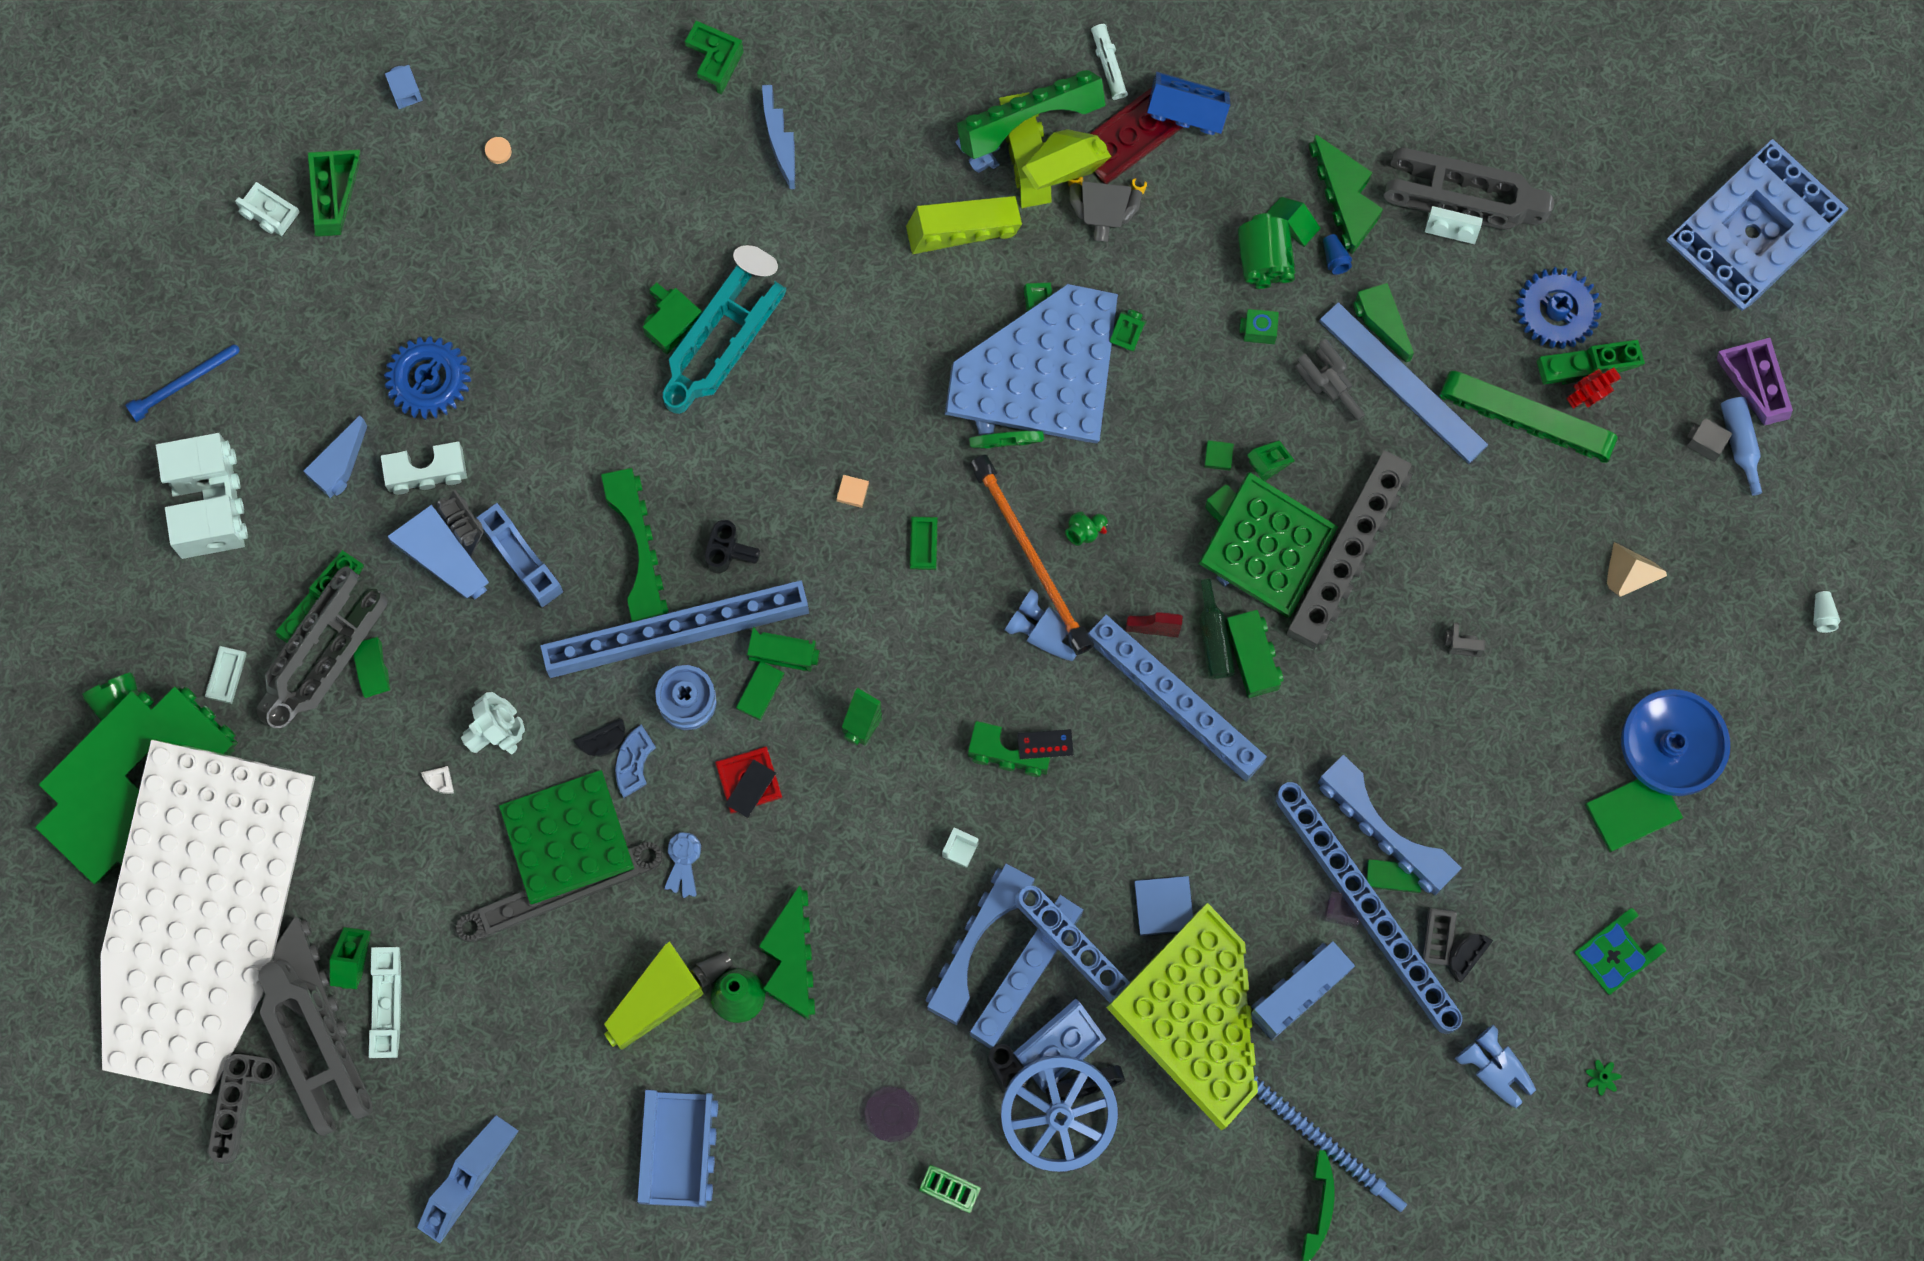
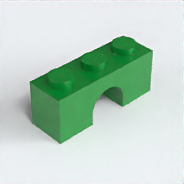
(986, 748)

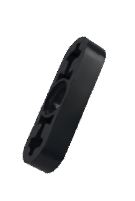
(1113, 1074)

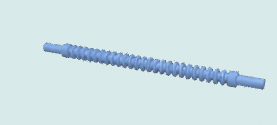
(1377, 1186)

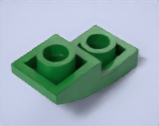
(371, 668)

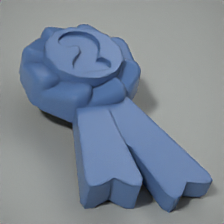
(683, 850)

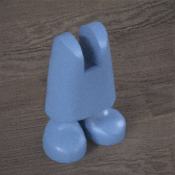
(1046, 633)
(1500, 1070)

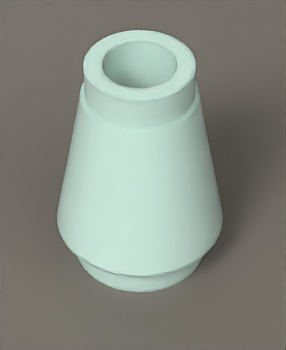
(1825, 613)

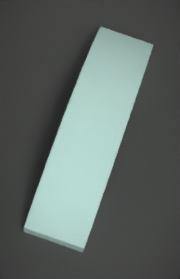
(385, 1002)

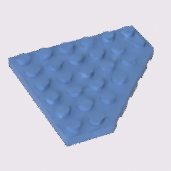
(1042, 368)

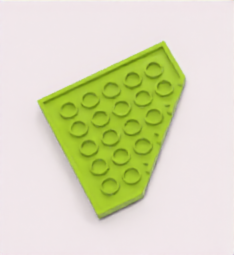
(1196, 1015)

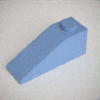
(335, 463)

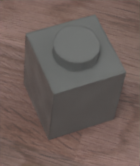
(1708, 439)

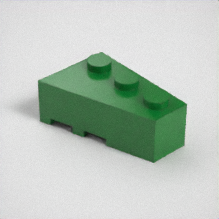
(331, 186)

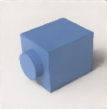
(403, 86)

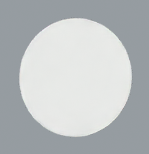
(755, 260)

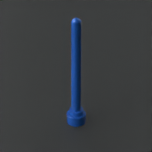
(140, 408)

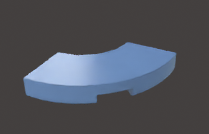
(631, 761)

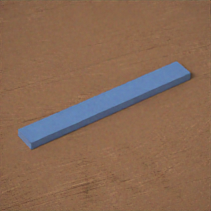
(1403, 383)

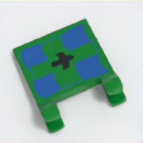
(1614, 954)

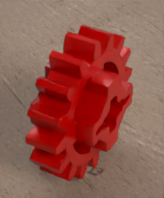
(1593, 388)

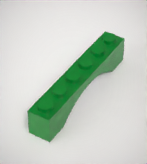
(987, 130)
(622, 496)

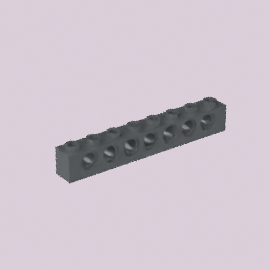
(1387, 468)

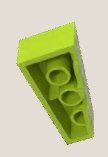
(1022, 145)
(962, 223)

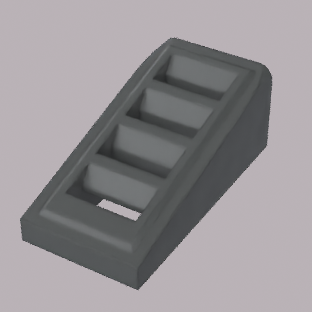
(1450, 926)

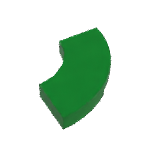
(1006, 439)

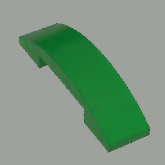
(1324, 1173)

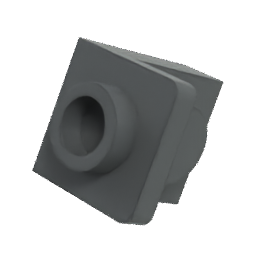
(1467, 645)

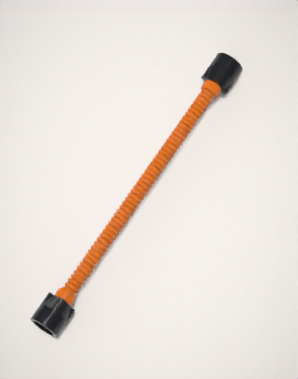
(1077, 636)

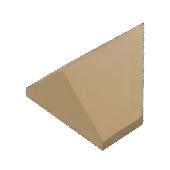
(1631, 571)

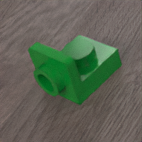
(1128, 329)

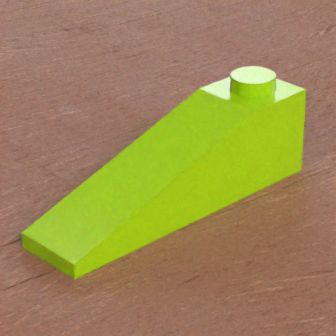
(1065, 158)

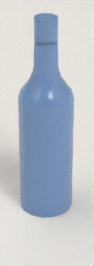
(1743, 439)

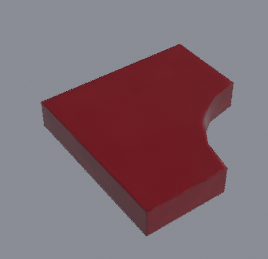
(1156, 624)

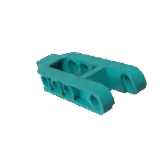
(681, 390)

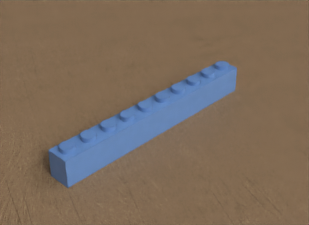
(674, 629)

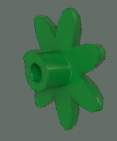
(1598, 1079)

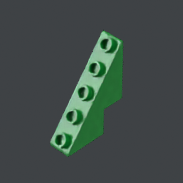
(1344, 183)
(788, 947)

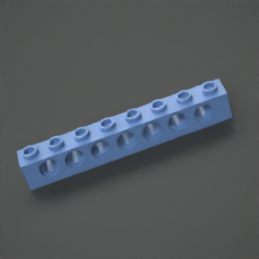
(1176, 698)

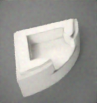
(439, 780)

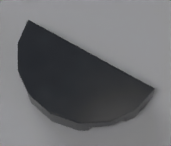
(602, 741)
(1466, 954)

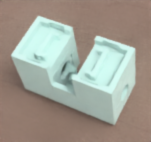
(206, 524)

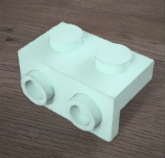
(268, 209)
(1453, 225)

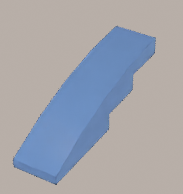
(781, 142)

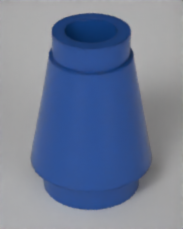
(1336, 255)

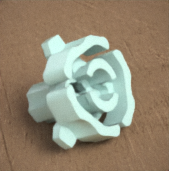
(493, 724)

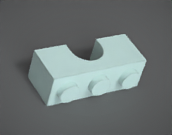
(446, 467)

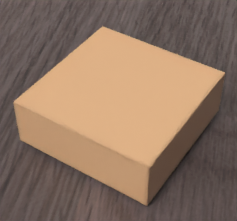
(852, 491)

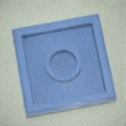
(1163, 905)

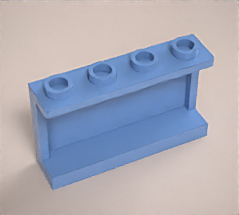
(677, 1149)

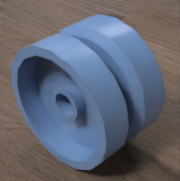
(683, 682)

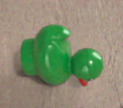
(1085, 530)

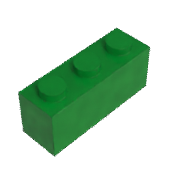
(1254, 653)

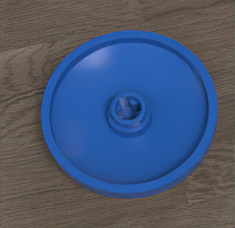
(1675, 742)

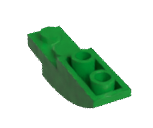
(1577, 365)
(290, 625)

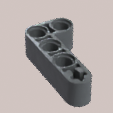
(238, 1109)

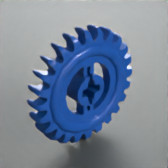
(1567, 290)
(412, 397)

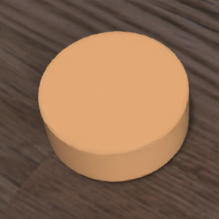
(498, 150)

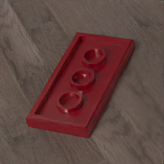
(1131, 137)

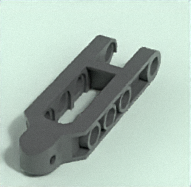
(1528, 205)
(282, 704)
(279, 986)

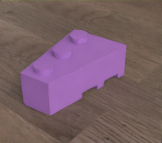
(1758, 378)

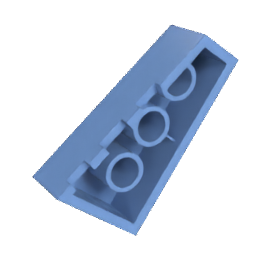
(1302, 990)

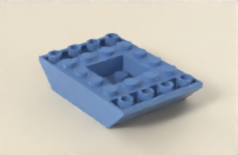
(1778, 201)

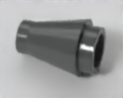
(711, 969)

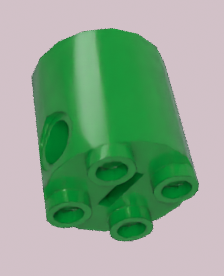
(1266, 251)

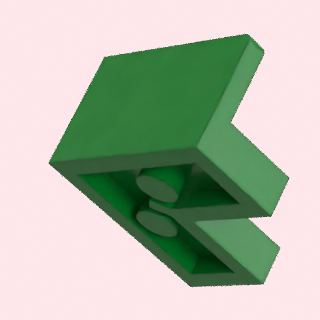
(721, 53)

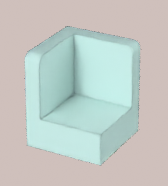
(960, 847)

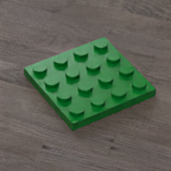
(1268, 545)
(566, 837)

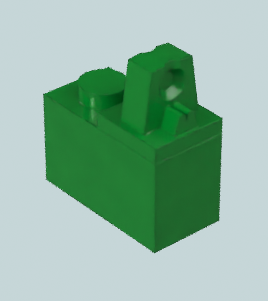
(672, 320)

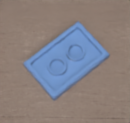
(1067, 1034)

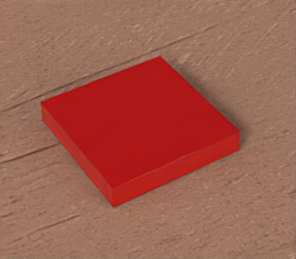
(733, 768)

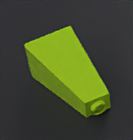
(655, 997)

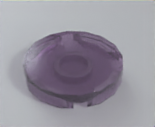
(892, 1114)

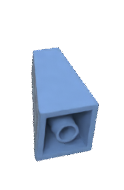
(438, 550)

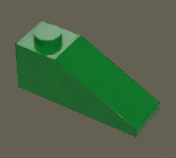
(1382, 317)
(861, 718)

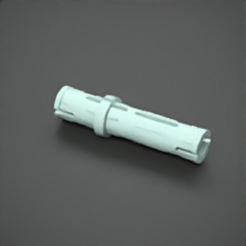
(1106, 52)

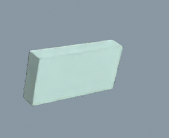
(225, 675)

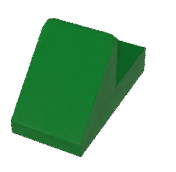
(1270, 459)

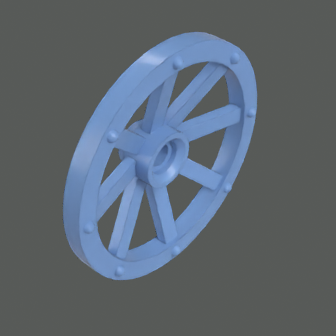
(1056, 1106)

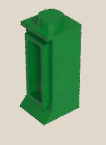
(783, 651)

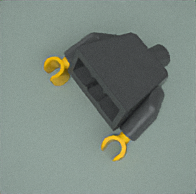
(1105, 204)

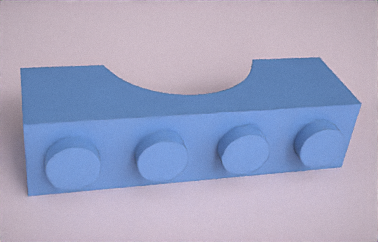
(519, 555)

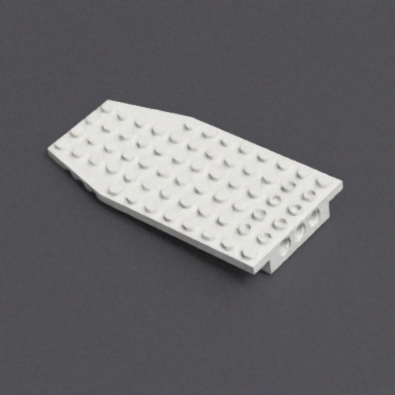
(196, 911)

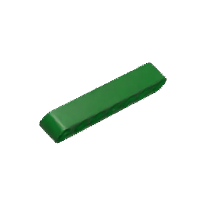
(1529, 415)

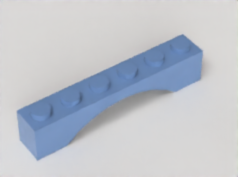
(1347, 787)
(1021, 979)
(952, 993)

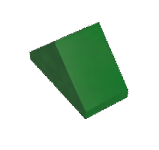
(1301, 222)

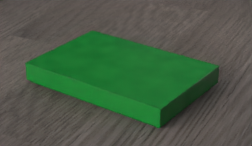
(1631, 814)

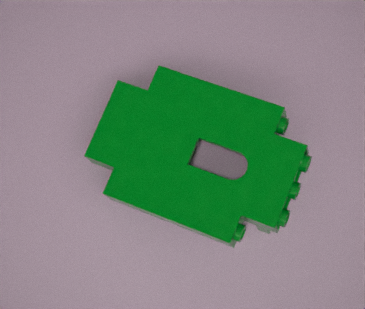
(92, 783)

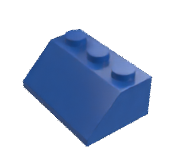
(1188, 103)

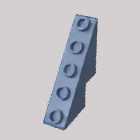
(465, 1178)

